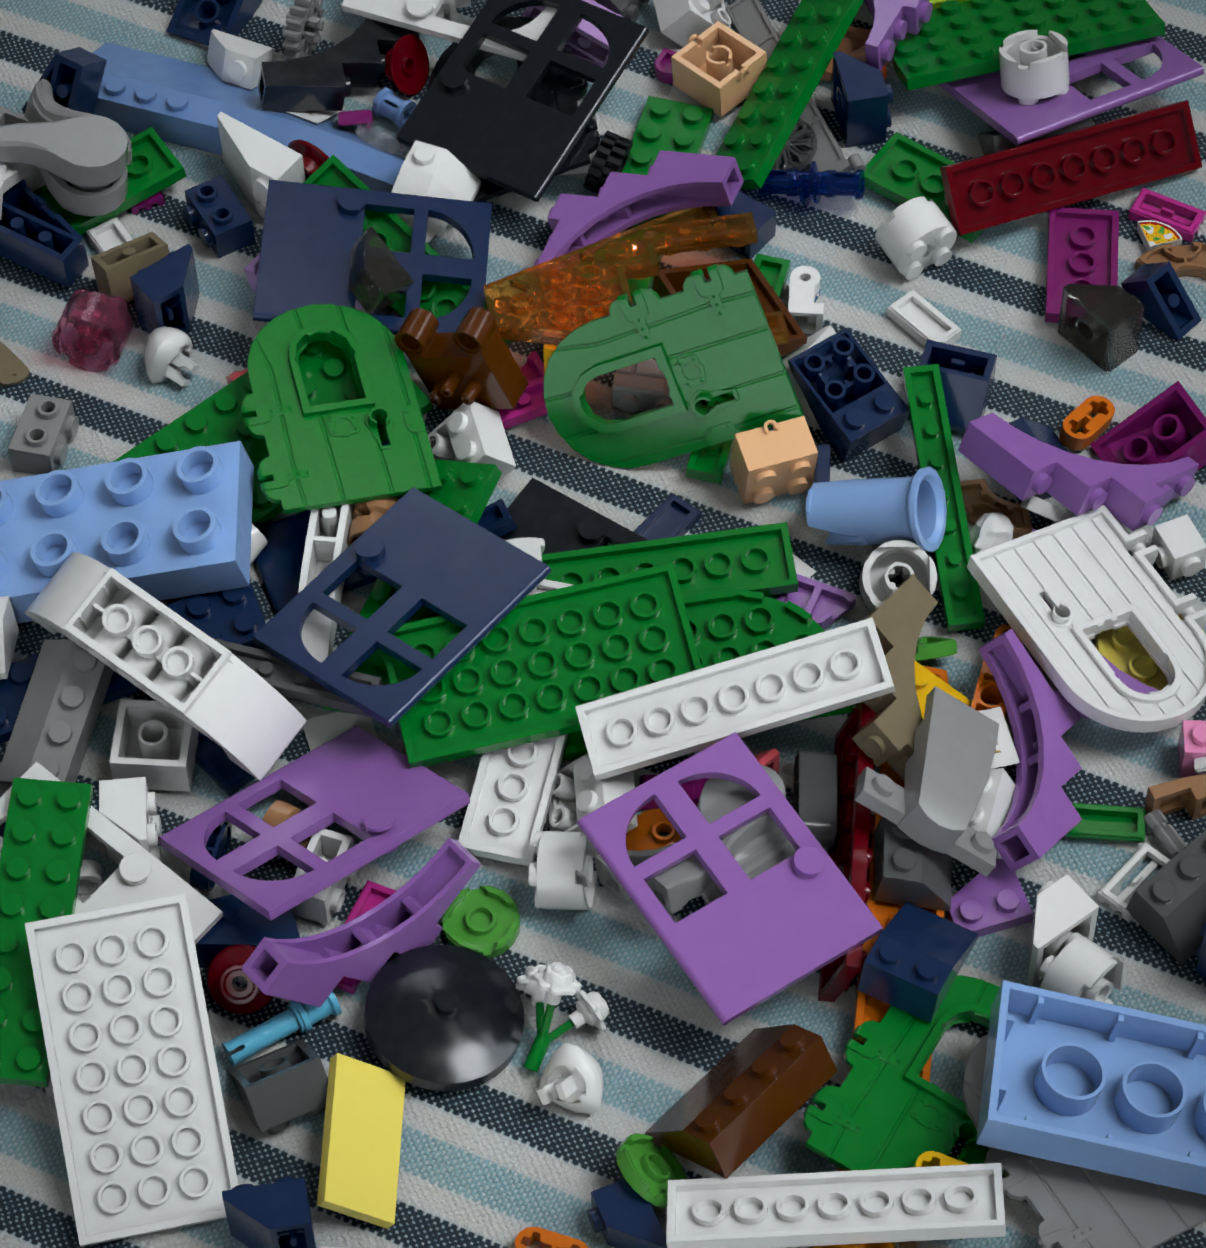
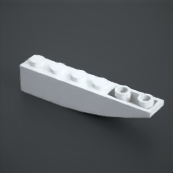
(324, 543)

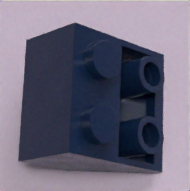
(167, 291)
(965, 378)
(270, 1214)

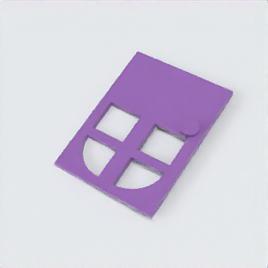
(1026, 122)
(343, 782)
(761, 929)

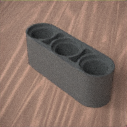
(816, 794)

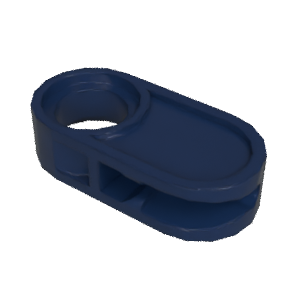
(217, 846)

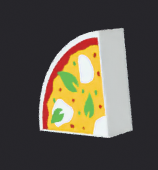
(1157, 234)

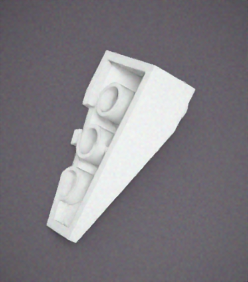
(438, 174)

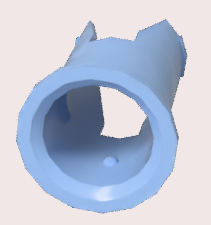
(880, 510)

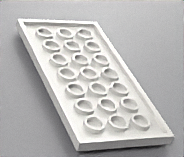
(132, 1068)

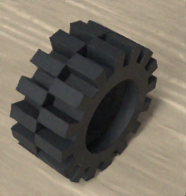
(609, 157)

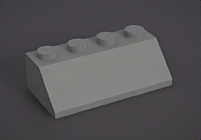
(57, 712)

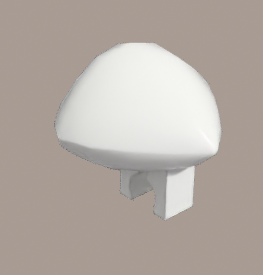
(165, 353)
(572, 1080)

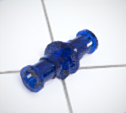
(814, 184)

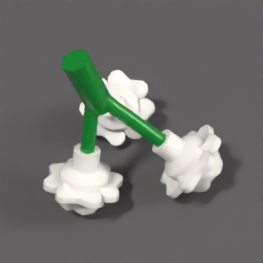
(547, 987)

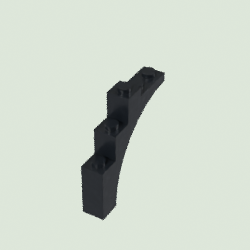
(327, 77)

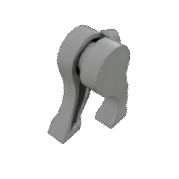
(76, 152)
(753, 846)

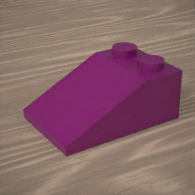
(1157, 432)

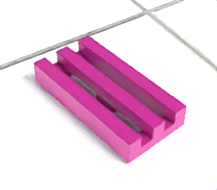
(1186, 228)

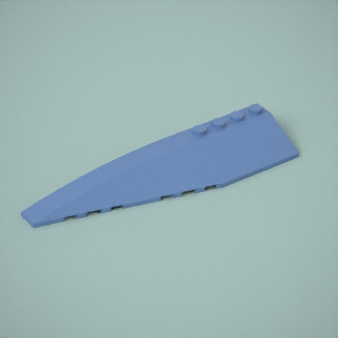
(184, 103)

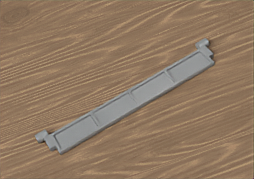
(756, 27)

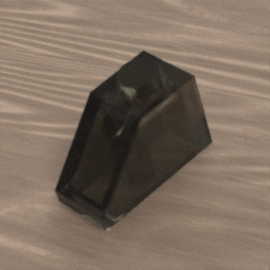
(376, 274)

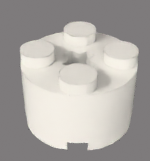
(1034, 66)
(916, 237)
(892, 558)
(563, 871)
(1083, 970)

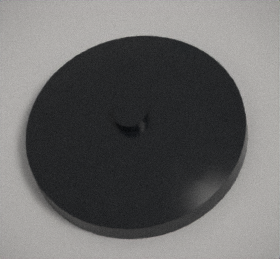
(443, 1018)

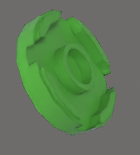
(482, 921)
(648, 1167)

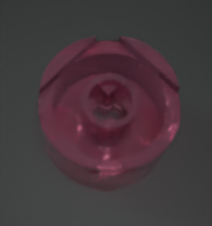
(93, 330)

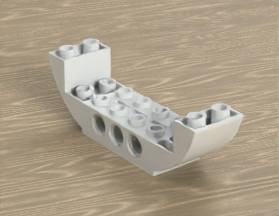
(169, 661)

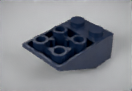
(848, 394)

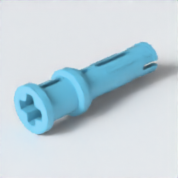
(296, 1017)

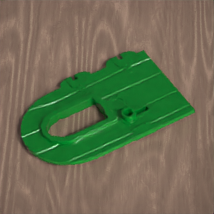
(704, 342)
(334, 449)
(884, 1108)

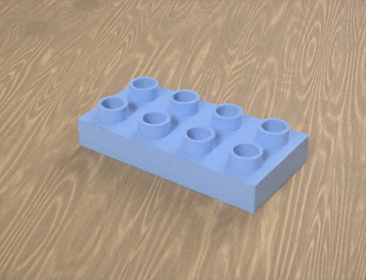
(159, 520)
(1095, 1087)

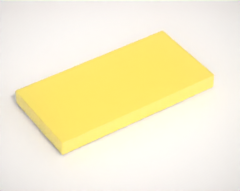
(361, 1141)

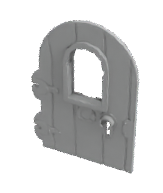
(1083, 1204)

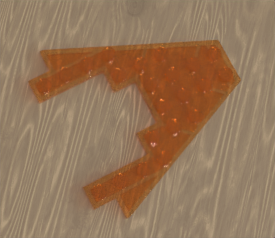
(580, 285)

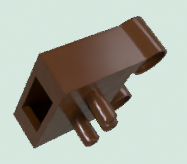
(462, 364)

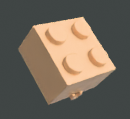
(718, 68)
(773, 461)

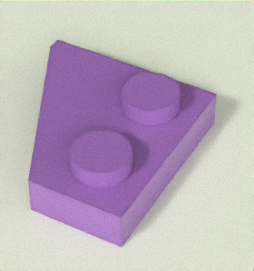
(820, 600)
(991, 902)

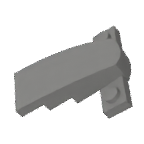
(941, 782)

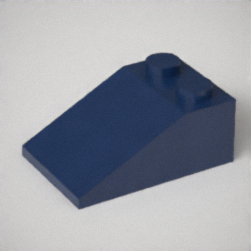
(197, 18)
(916, 961)

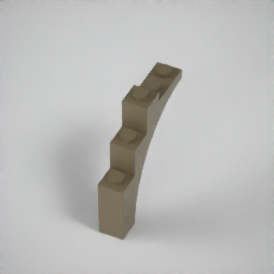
(898, 624)

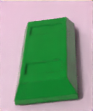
(1109, 823)

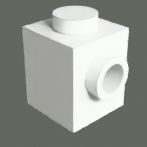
(1180, 547)

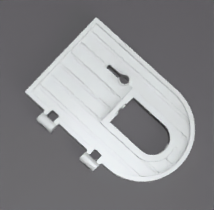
(1096, 587)

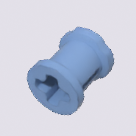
(392, 107)

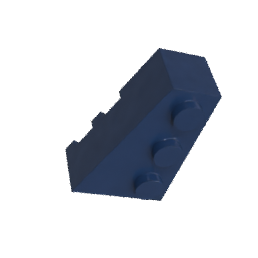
(242, 926)

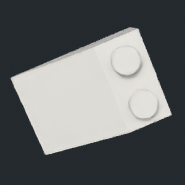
(256, 160)

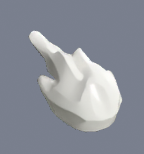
(990, 531)

